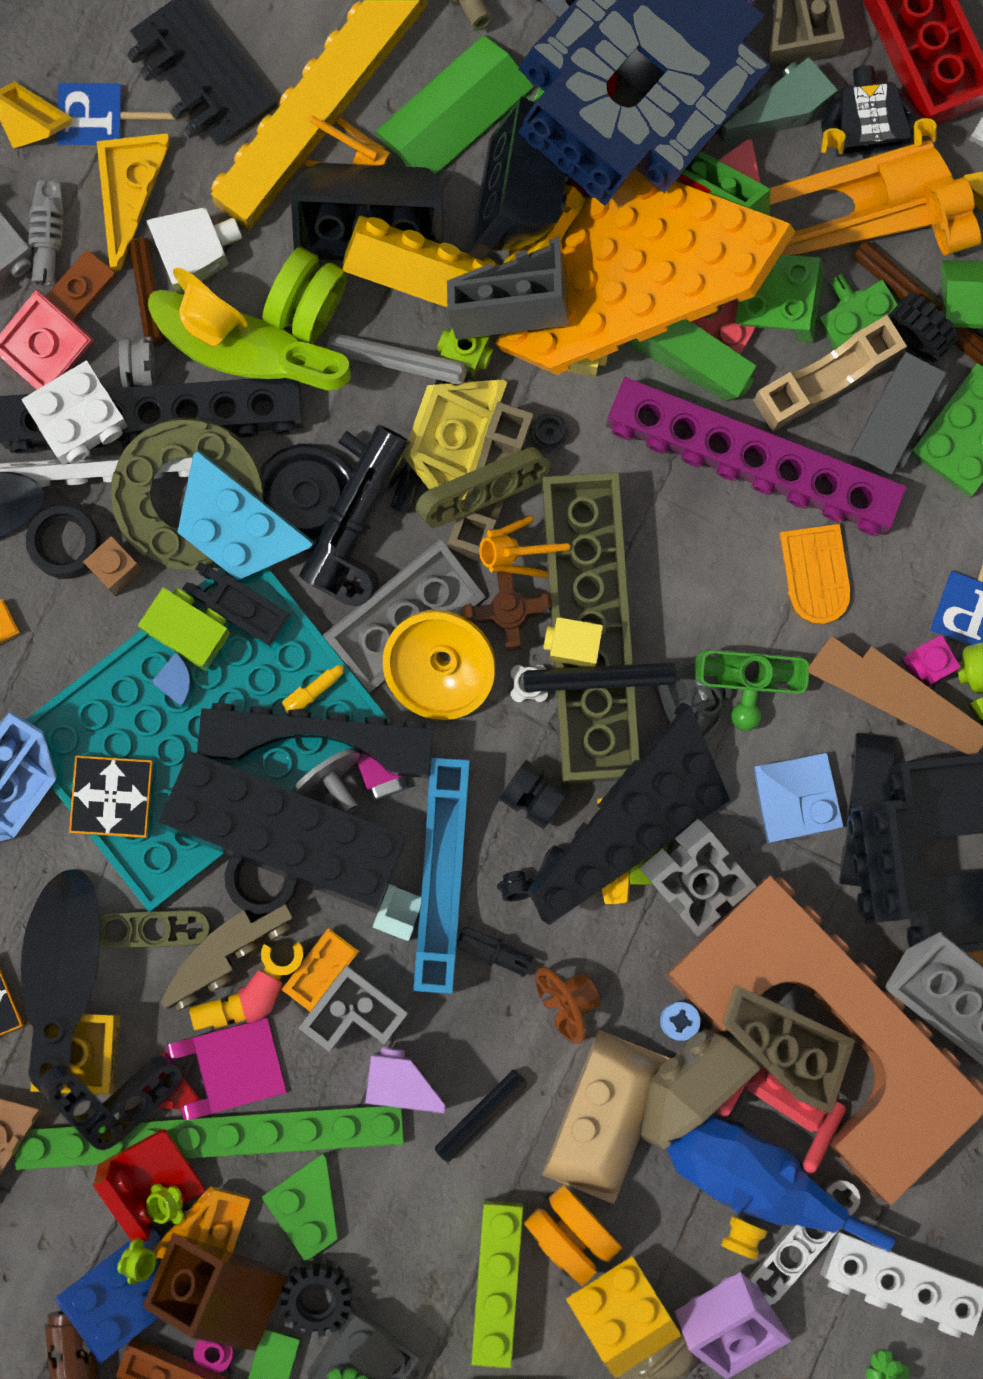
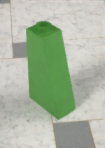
(699, 359)

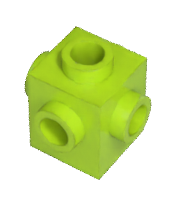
(475, 358)

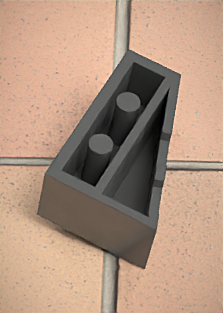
(512, 296)
(900, 413)

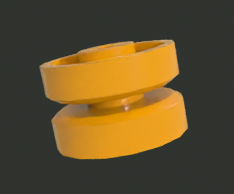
(569, 1238)

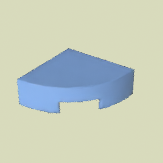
(174, 680)

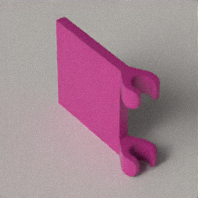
(235, 1067)

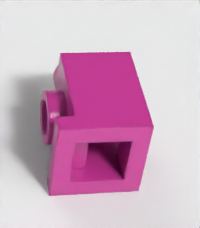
(931, 661)

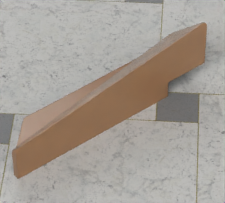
(896, 692)

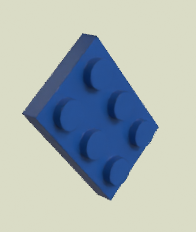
(106, 1307)

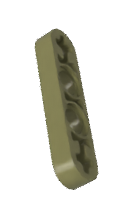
(445, 501)
(136, 923)

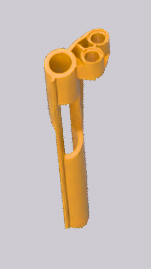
(891, 196)

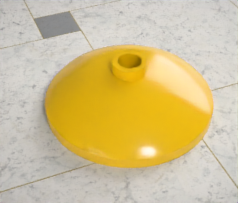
(427, 682)

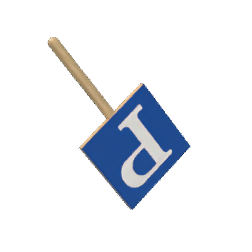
(96, 113)
(960, 609)

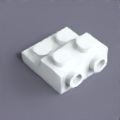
(75, 414)

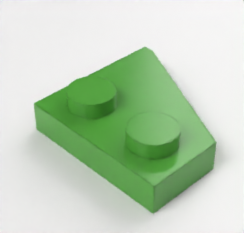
(306, 1208)

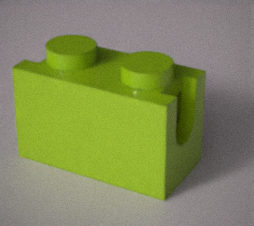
(184, 628)

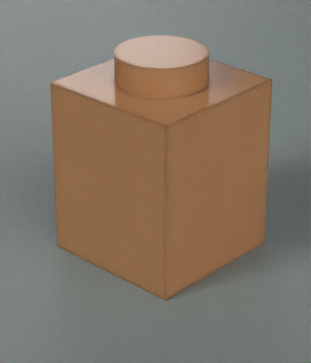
(113, 566)

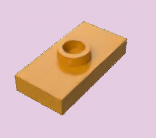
(320, 969)

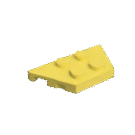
(451, 429)

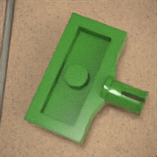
(855, 310)

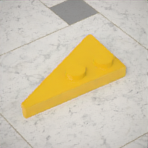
(127, 179)

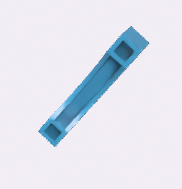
(442, 875)

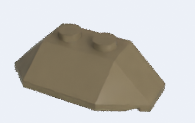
(695, 1085)

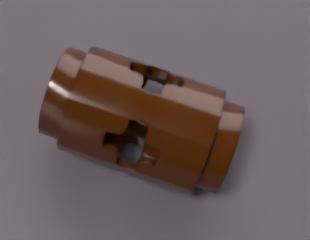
(66, 1340)

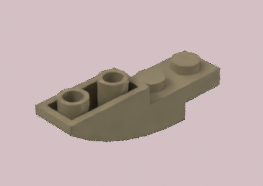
(210, 960)

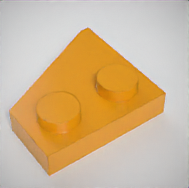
(211, 1220)

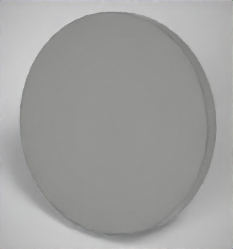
(328, 775)

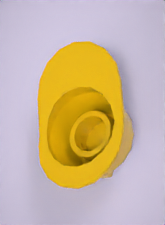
(205, 313)

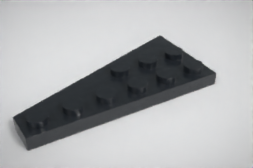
(636, 817)

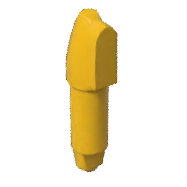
(303, 697)

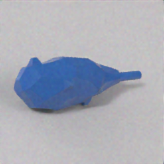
(762, 1180)

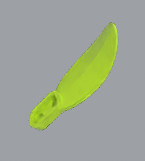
(253, 351)

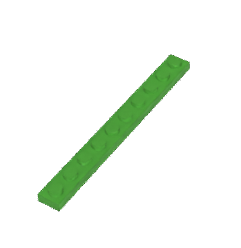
(226, 1136)

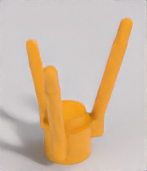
(367, 151)
(500, 551)

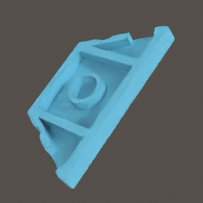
(234, 523)

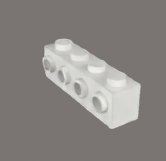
(904, 1283)

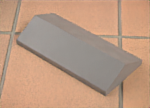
(427, 583)
(944, 990)

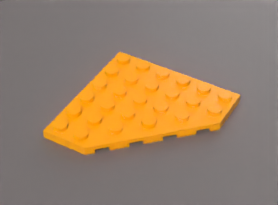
(650, 265)

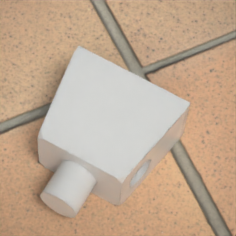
(192, 243)

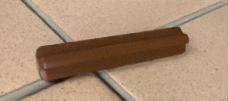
(145, 285)

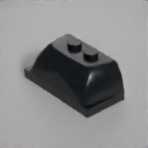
(518, 190)
(333, 195)

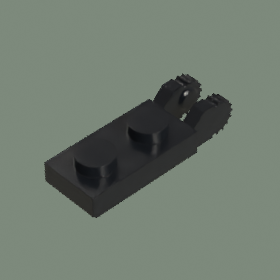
(240, 606)

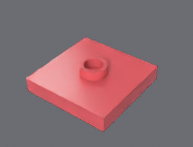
(42, 341)

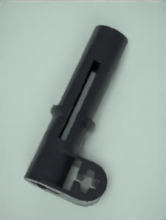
(331, 556)

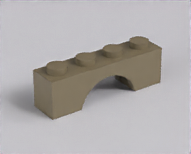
(504, 437)

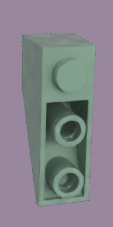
(787, 104)

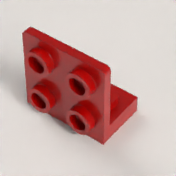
(128, 1176)

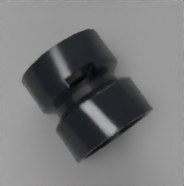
(534, 794)

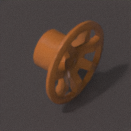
(571, 997)

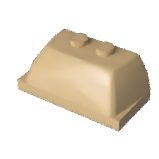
(603, 1117)

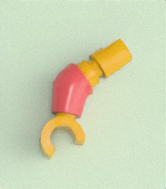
(253, 1000)

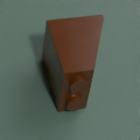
(213, 1293)

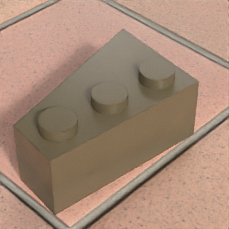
(804, 31)

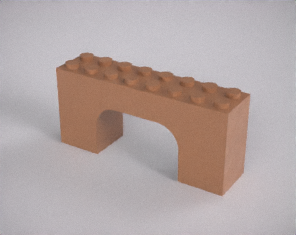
(917, 1093)

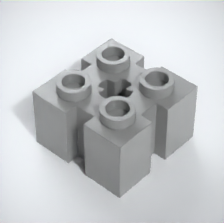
(719, 880)

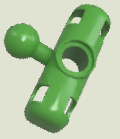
(730, 673)

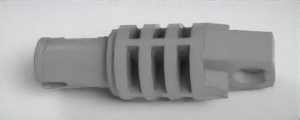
(45, 230)

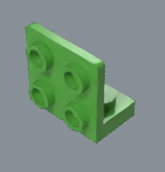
(786, 298)

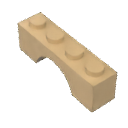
(842, 368)

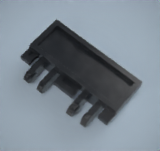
(205, 70)

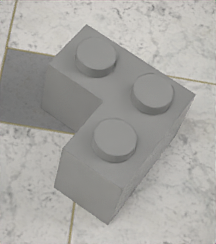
(350, 1001)

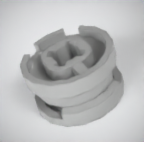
(137, 362)

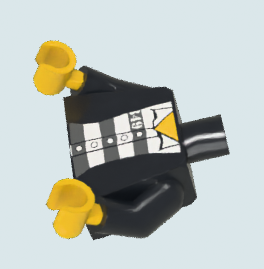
(872, 118)

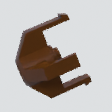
(508, 610)

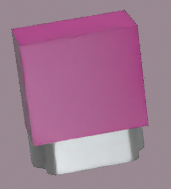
(378, 780)

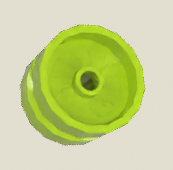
(305, 295)

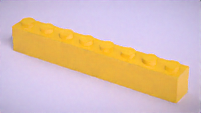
(323, 92)

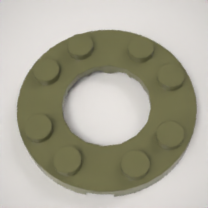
(135, 475)

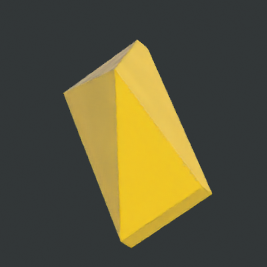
(28, 116)

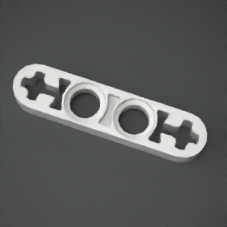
(808, 1246)

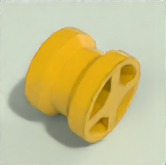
(744, 1238)

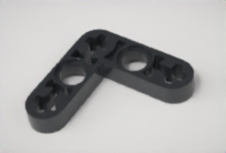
(102, 1114)

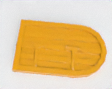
(816, 573)

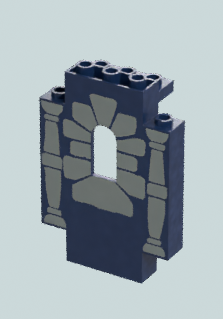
(703, 83)

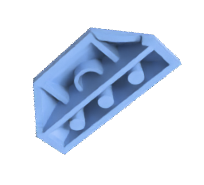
(24, 772)

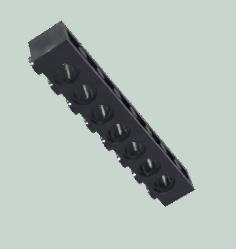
(170, 400)

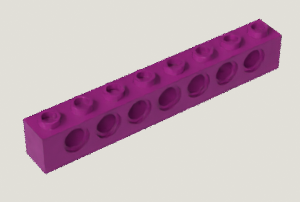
(882, 494)

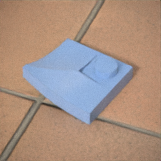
(797, 798)

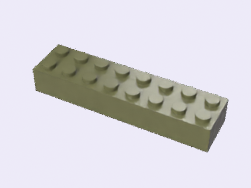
(591, 586)

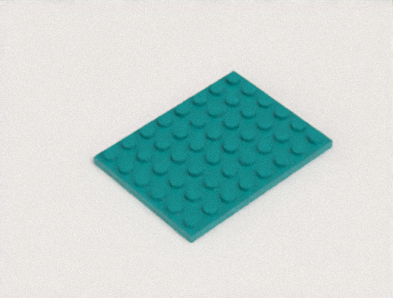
(125, 716)

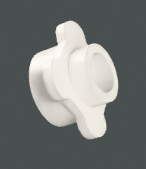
(518, 694)

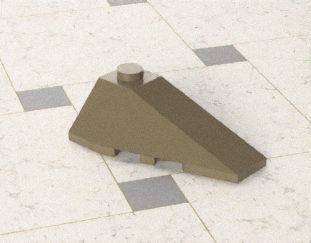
(791, 1047)

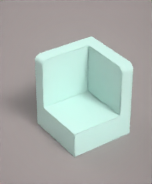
(397, 913)

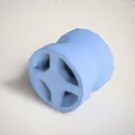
(672, 1025)

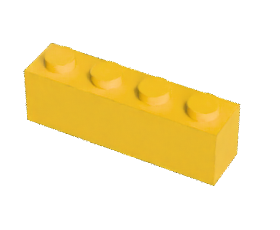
(406, 260)

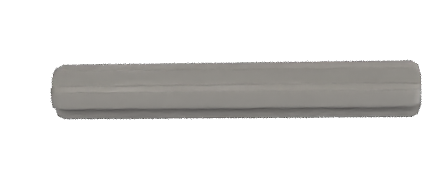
(398, 358)

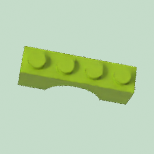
(497, 1284)

